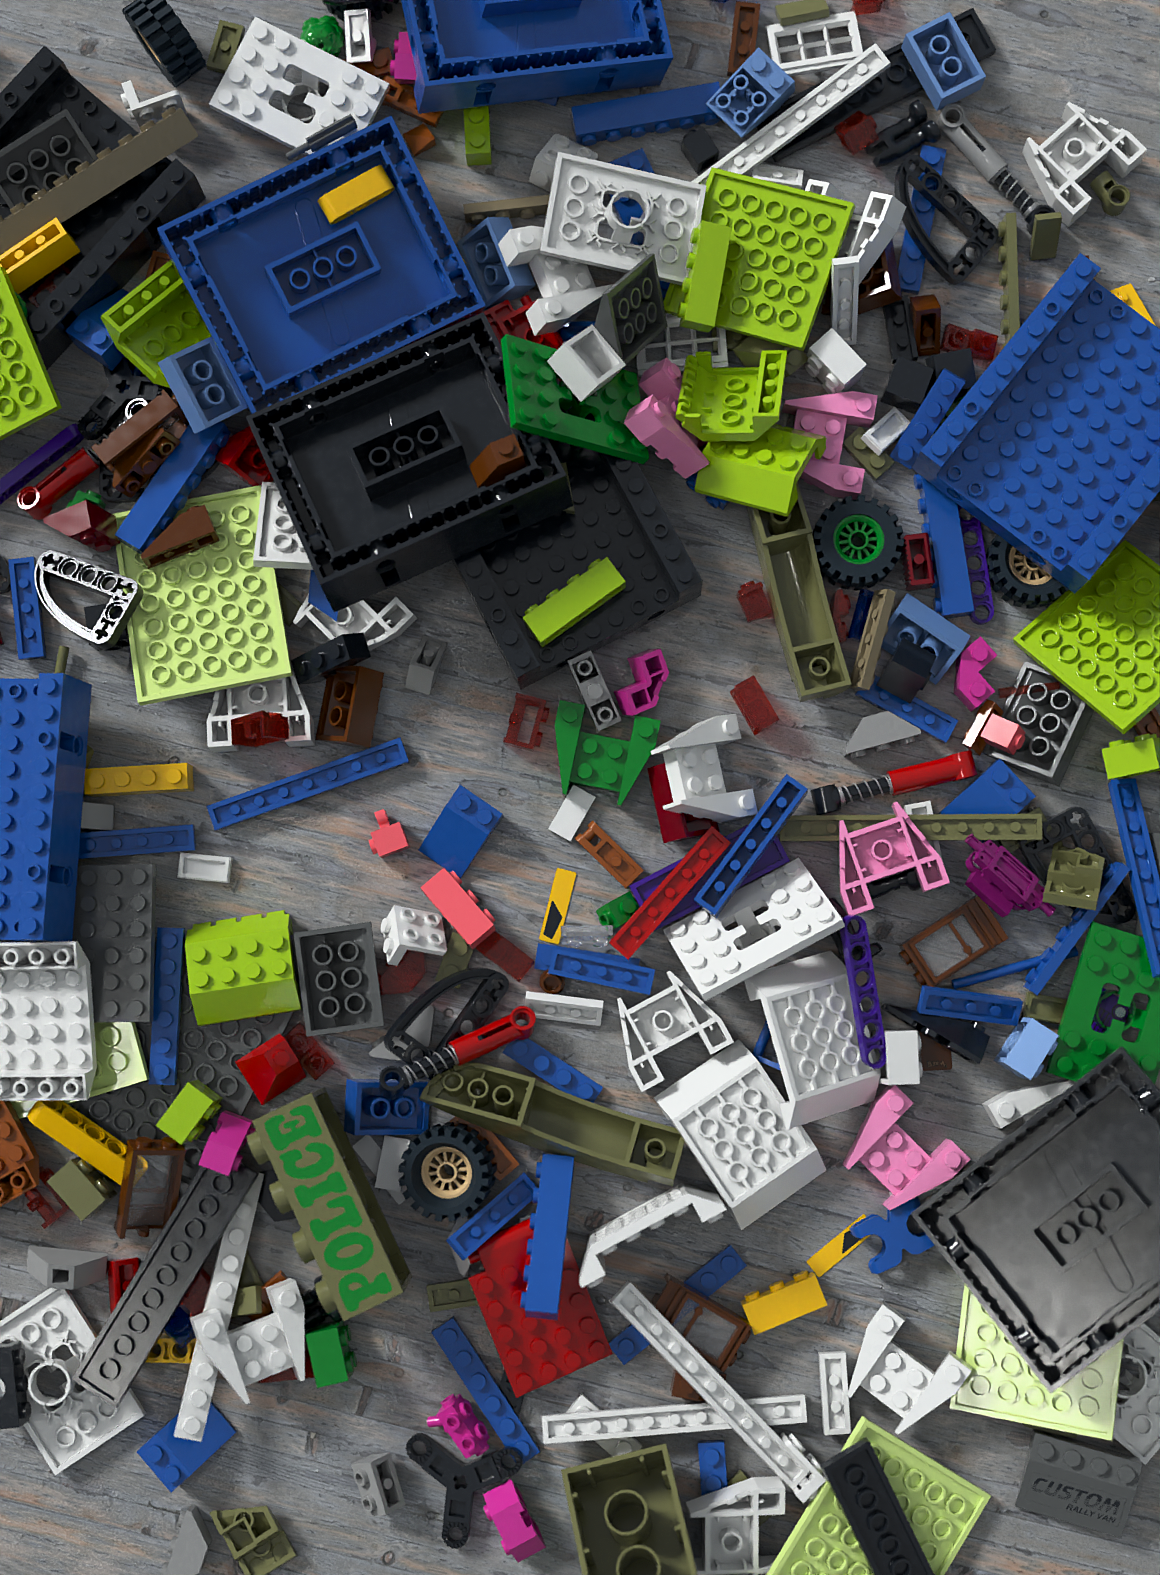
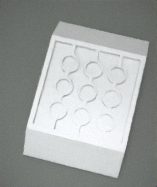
(46, 1022)
(815, 1037)
(738, 1133)
(649, 1214)

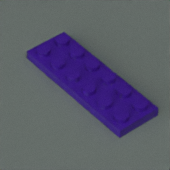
(770, 860)

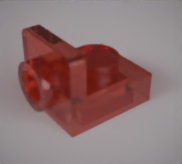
(753, 601)

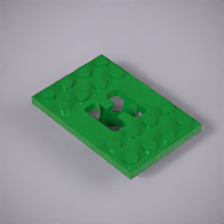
(537, 400)
(1122, 961)

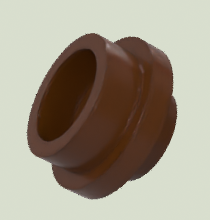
(551, 983)

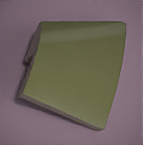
(1073, 877)
(254, 1539)

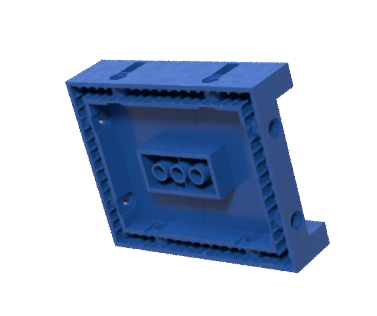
(532, 49)
(316, 298)
(1059, 430)
(41, 803)

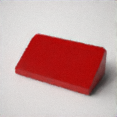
(119, 1277)

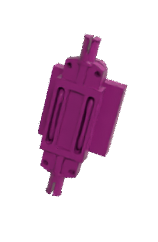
(1003, 879)

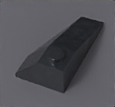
(957, 1036)

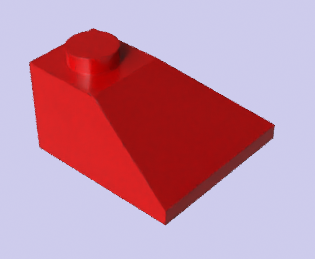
(244, 458)
(271, 1068)

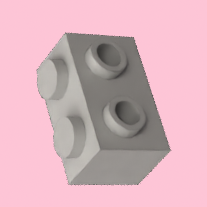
(378, 1484)

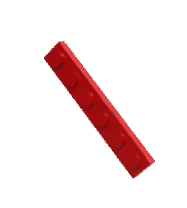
(669, 892)

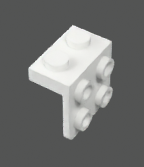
(151, 108)
(545, 161)
(412, 930)
(814, 1479)

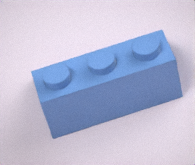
(487, 265)
(928, 630)

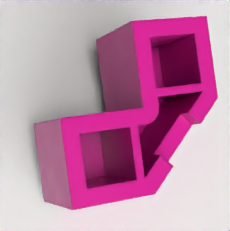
(403, 66)
(649, 674)
(969, 683)
(226, 1143)
(514, 1523)

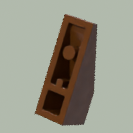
(184, 535)

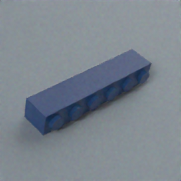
(644, 114)
(171, 486)
(947, 551)
(751, 846)
(549, 1237)

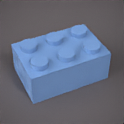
(943, 61)
(202, 384)

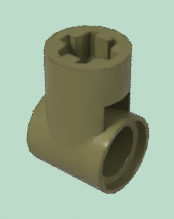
(1099, 186)

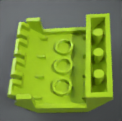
(155, 322)
(731, 400)
(761, 470)
(241, 968)

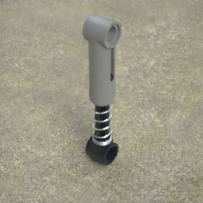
(987, 161)

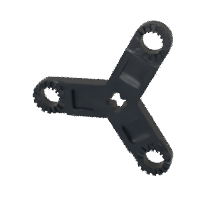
(113, 401)
(478, 1474)

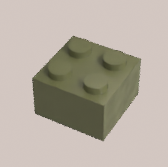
(82, 1188)

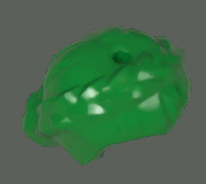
(324, 31)

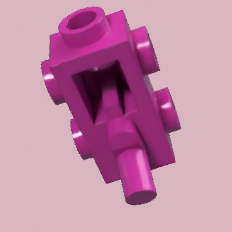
(462, 1425)

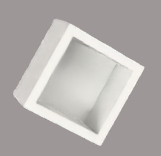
(586, 363)
(834, 363)
(901, 1058)

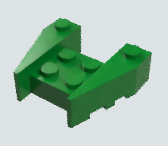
(598, 759)

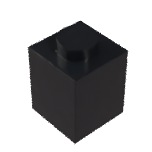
(699, 149)

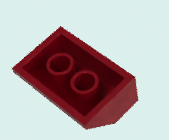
(674, 825)

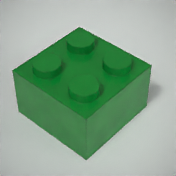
(331, 1353)

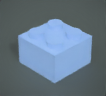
(1027, 1048)

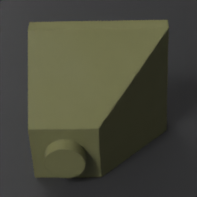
(750, 351)

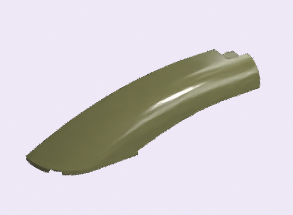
(799, 601)
(557, 1122)

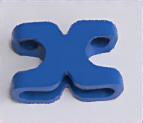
(893, 1235)

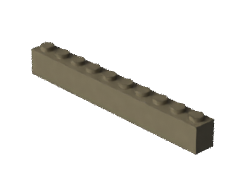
(98, 178)

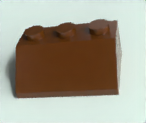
(350, 706)

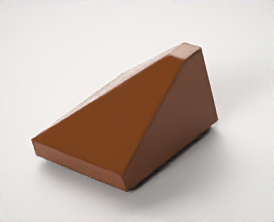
(419, 139)

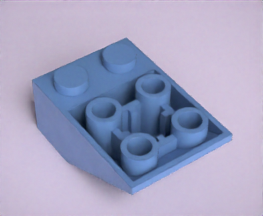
(752, 93)

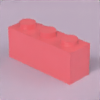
(459, 907)

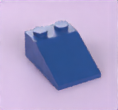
(91, 334)
(992, 792)
(460, 831)
(373, 1114)
(177, 1458)

